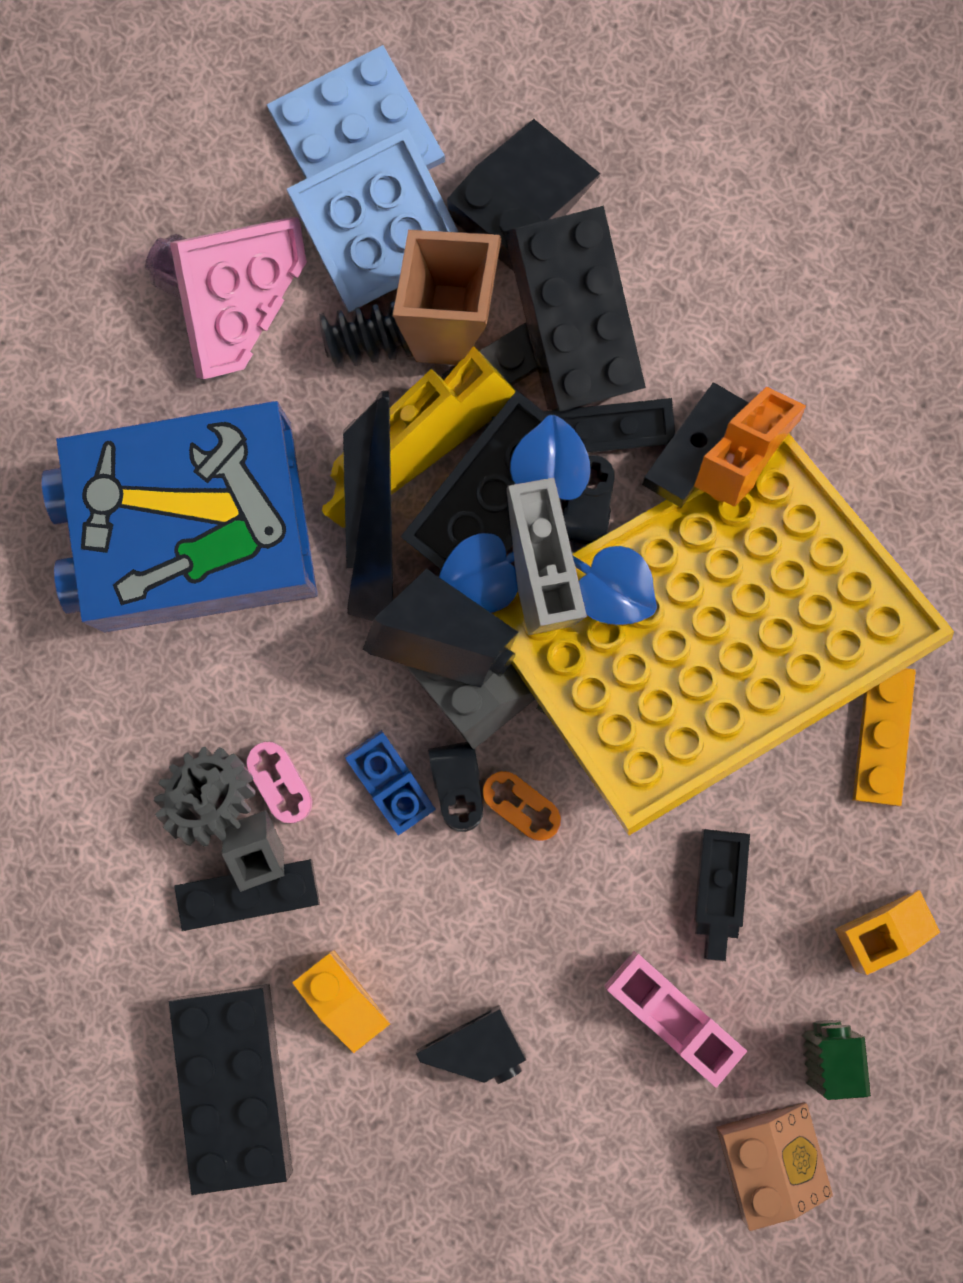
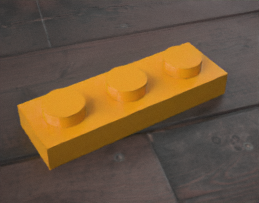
(884, 740)

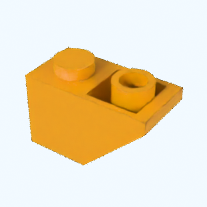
(888, 933)

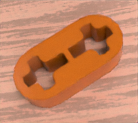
(528, 796)

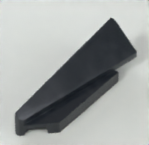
(369, 509)

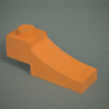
(748, 445)

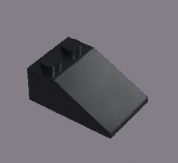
(520, 185)

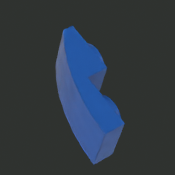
(390, 782)

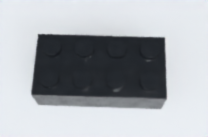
(575, 309)
(475, 492)
(230, 1089)

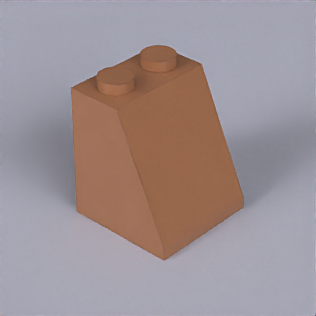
(445, 293)

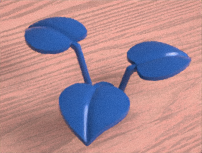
(617, 584)

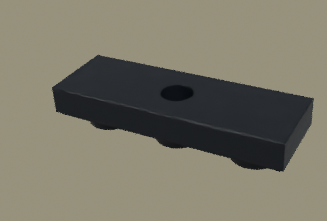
(679, 463)

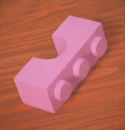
(675, 1019)

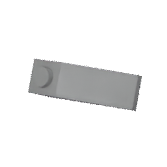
(543, 558)

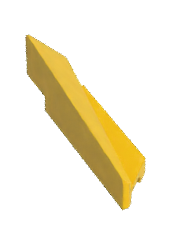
(433, 421)

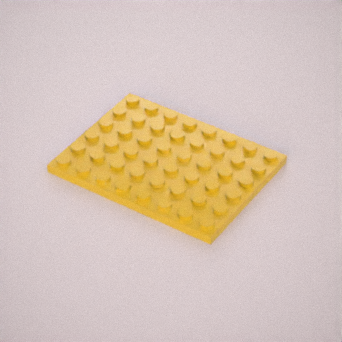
(753, 638)

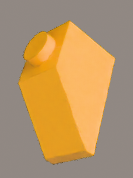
(341, 1002)

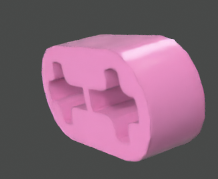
(289, 777)

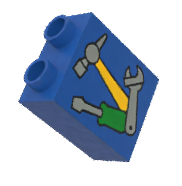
(180, 518)

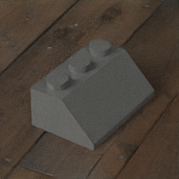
(473, 709)

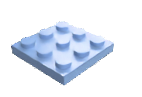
(350, 113)
(363, 213)

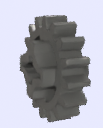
(204, 796)

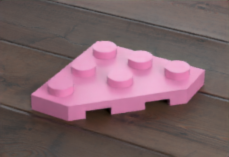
(234, 288)

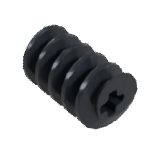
(362, 336)

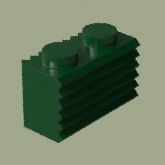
(836, 1061)

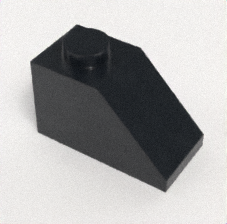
(477, 1049)

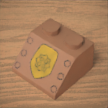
(775, 1166)

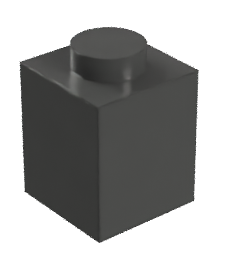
(253, 851)

